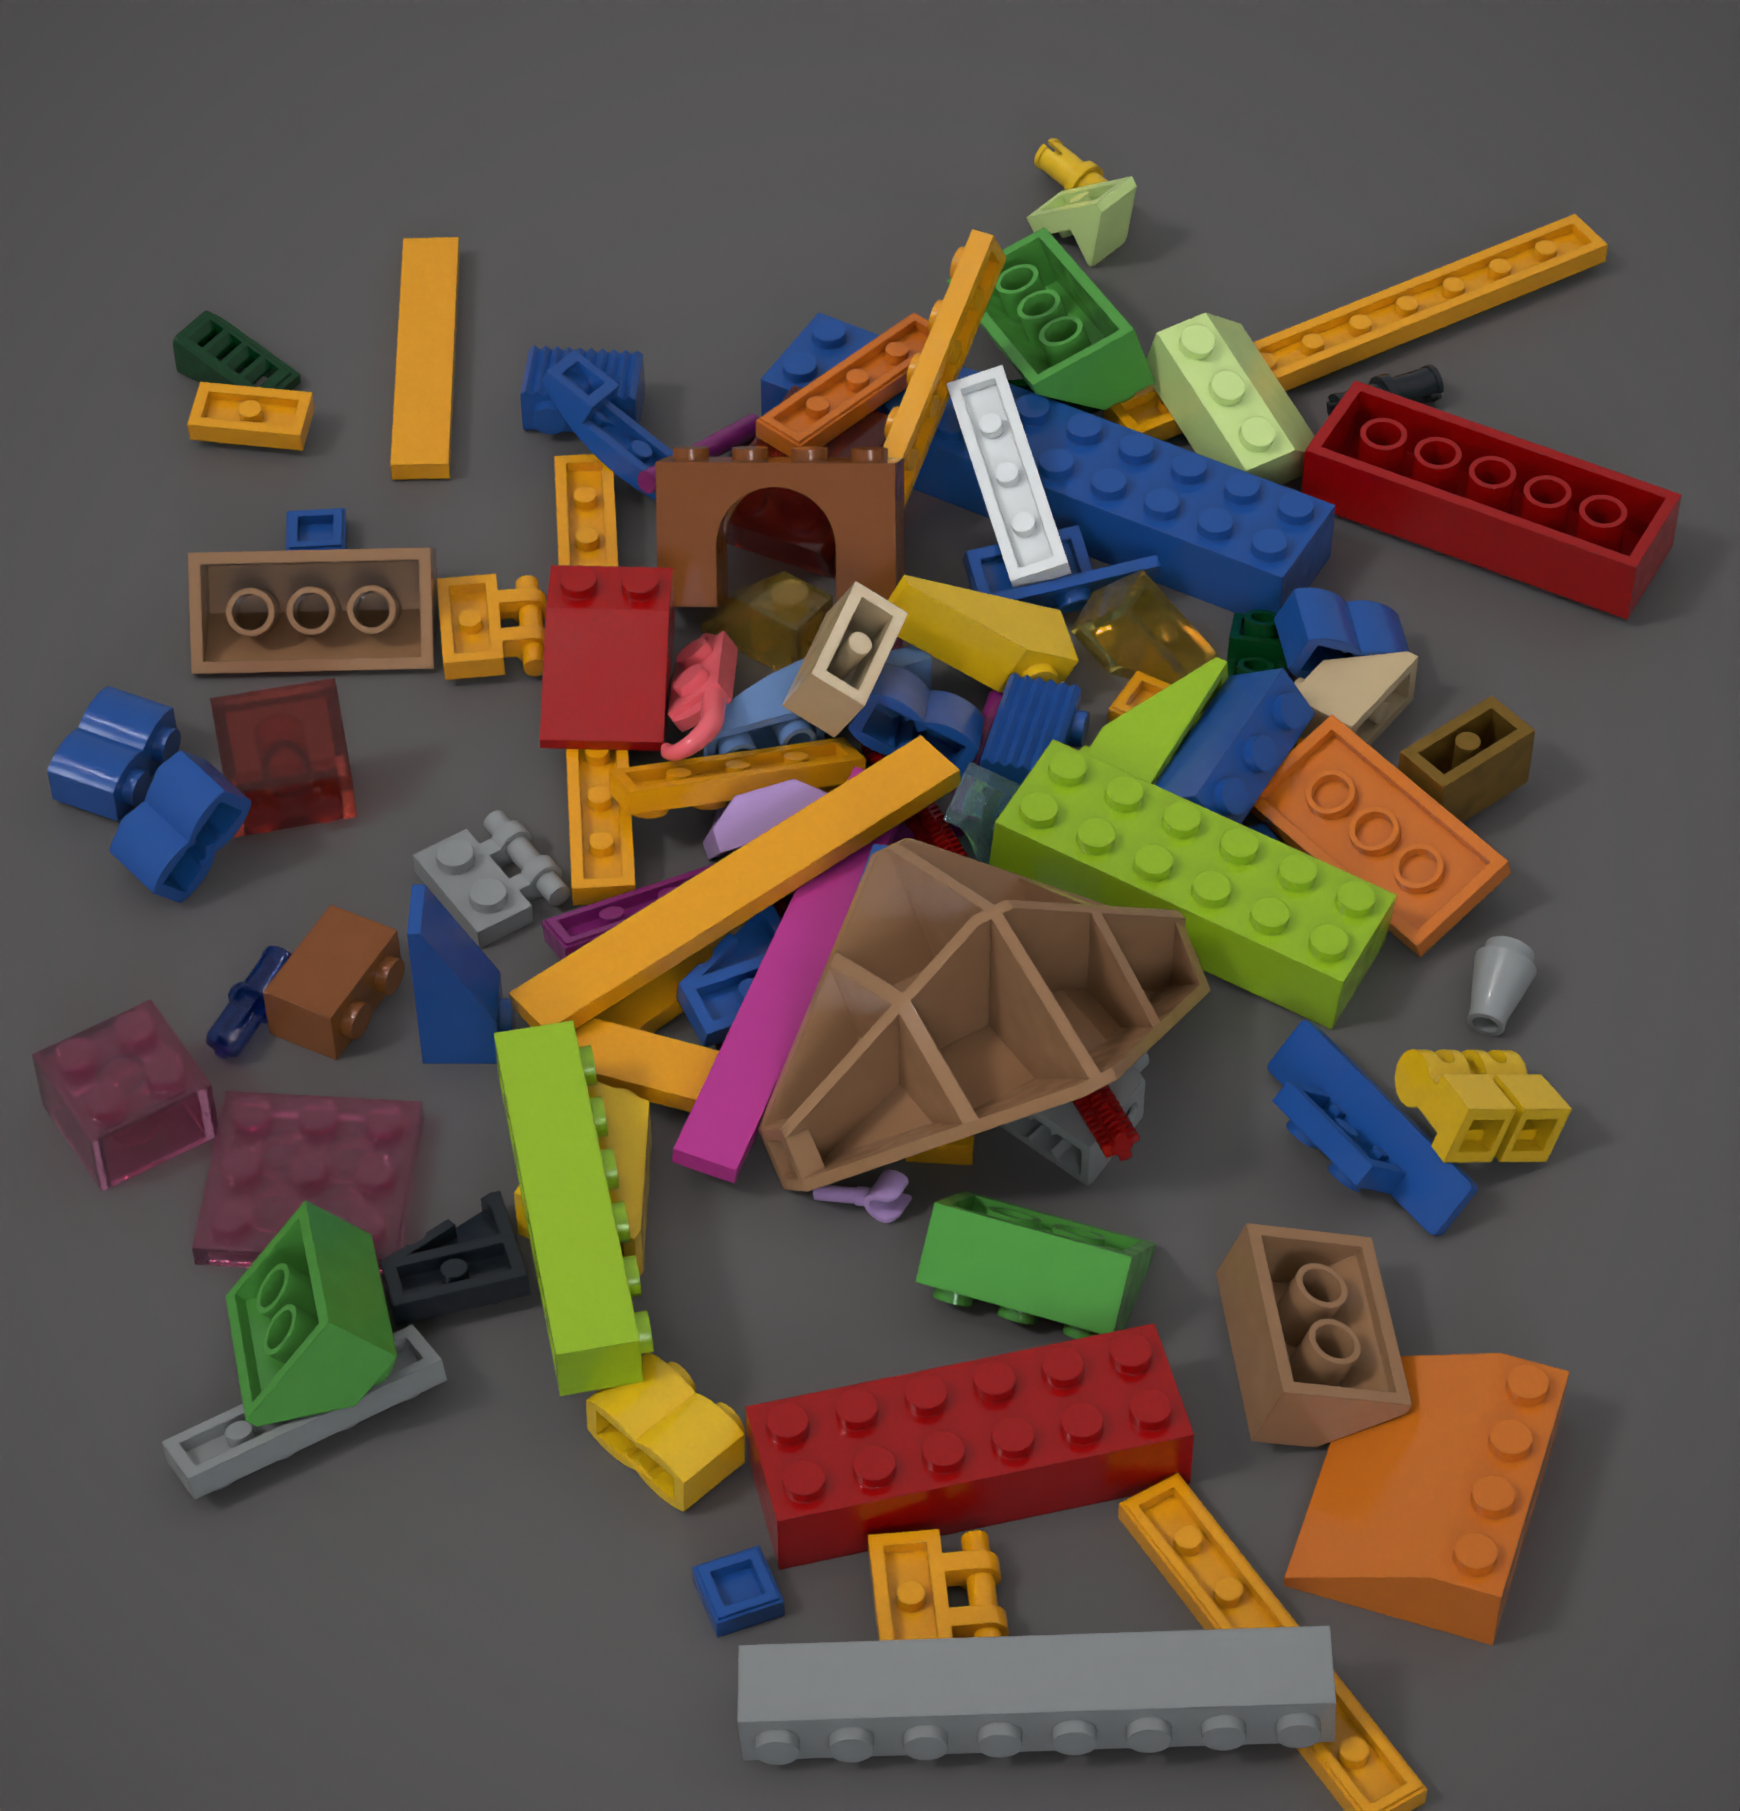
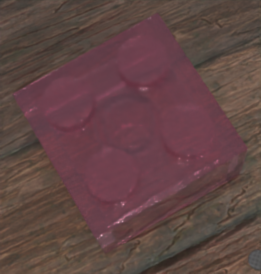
(126, 1094)

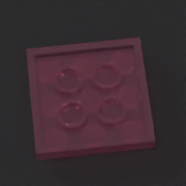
(294, 1148)

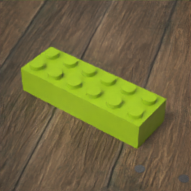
(1248, 901)

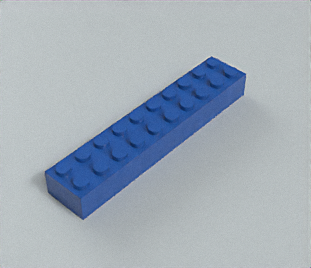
(1131, 494)

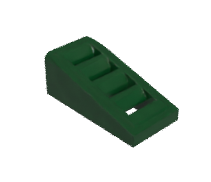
(211, 337)

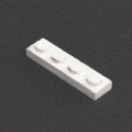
(1008, 478)

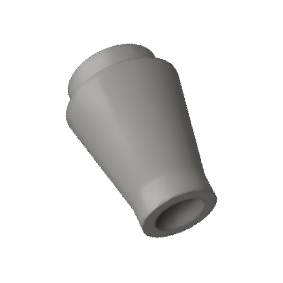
(1499, 981)

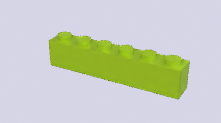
(569, 1208)

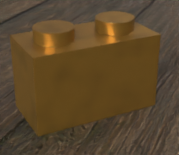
(1472, 758)

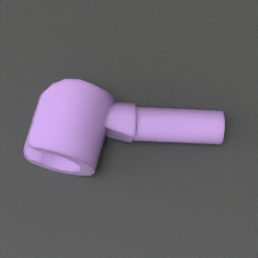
(882, 1201)

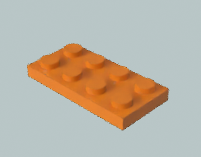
(1374, 822)

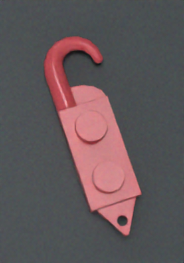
(700, 692)

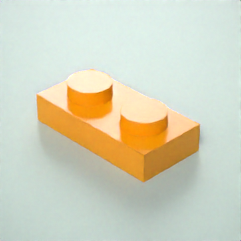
(251, 416)

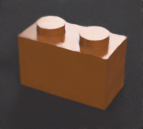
(334, 982)

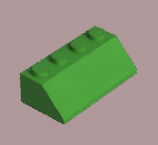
(1062, 328)

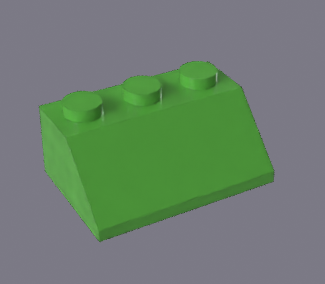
(1033, 1264)
(310, 1320)

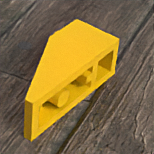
(984, 632)

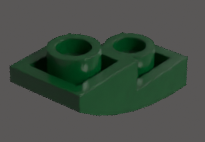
(1254, 643)

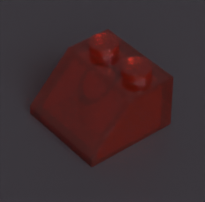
(286, 755)

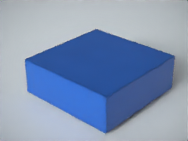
(316, 529)
(738, 1591)

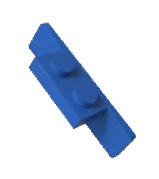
(1068, 593)
(1364, 1130)

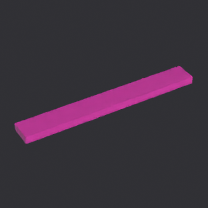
(762, 1034)

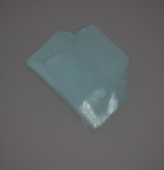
(978, 805)

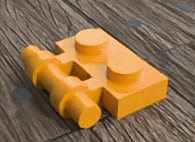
(472, 628)
(912, 1584)

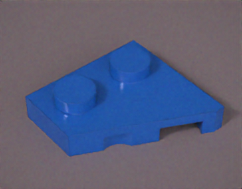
(718, 987)

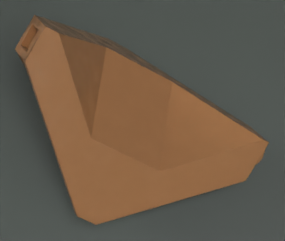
(965, 1009)

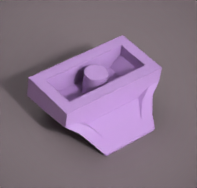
(756, 813)

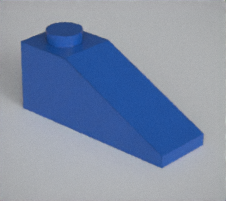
(453, 986)

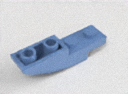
(760, 721)

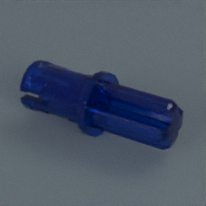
(246, 1006)

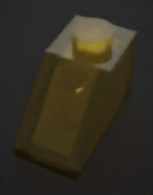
(772, 619)
(1139, 629)

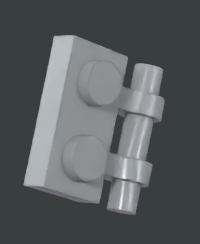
(475, 888)

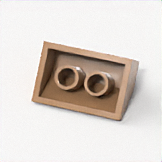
(1310, 1335)

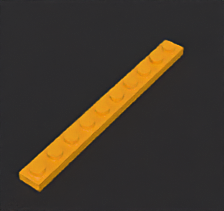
(1402, 313)
(597, 823)

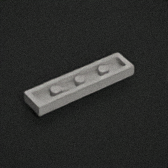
(231, 1448)

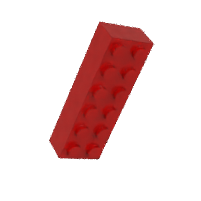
(1491, 498)
(968, 1444)

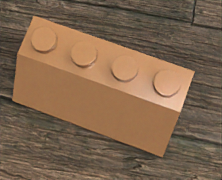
(312, 610)

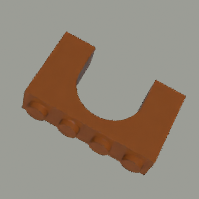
(855, 493)

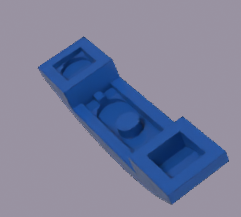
(583, 400)

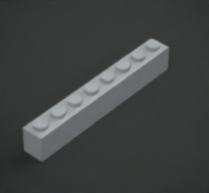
(1036, 1694)

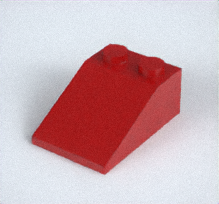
(607, 657)

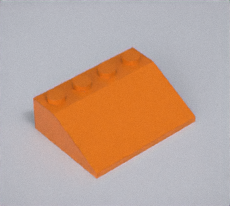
(1438, 1501)

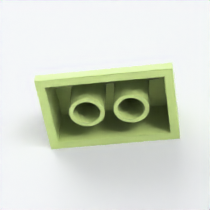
(1228, 398)

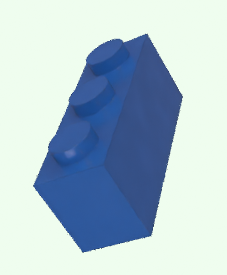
(1238, 743)

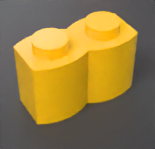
(668, 1432)

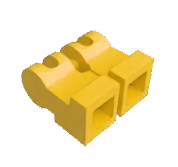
(1482, 1104)

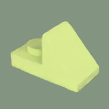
(1093, 214)

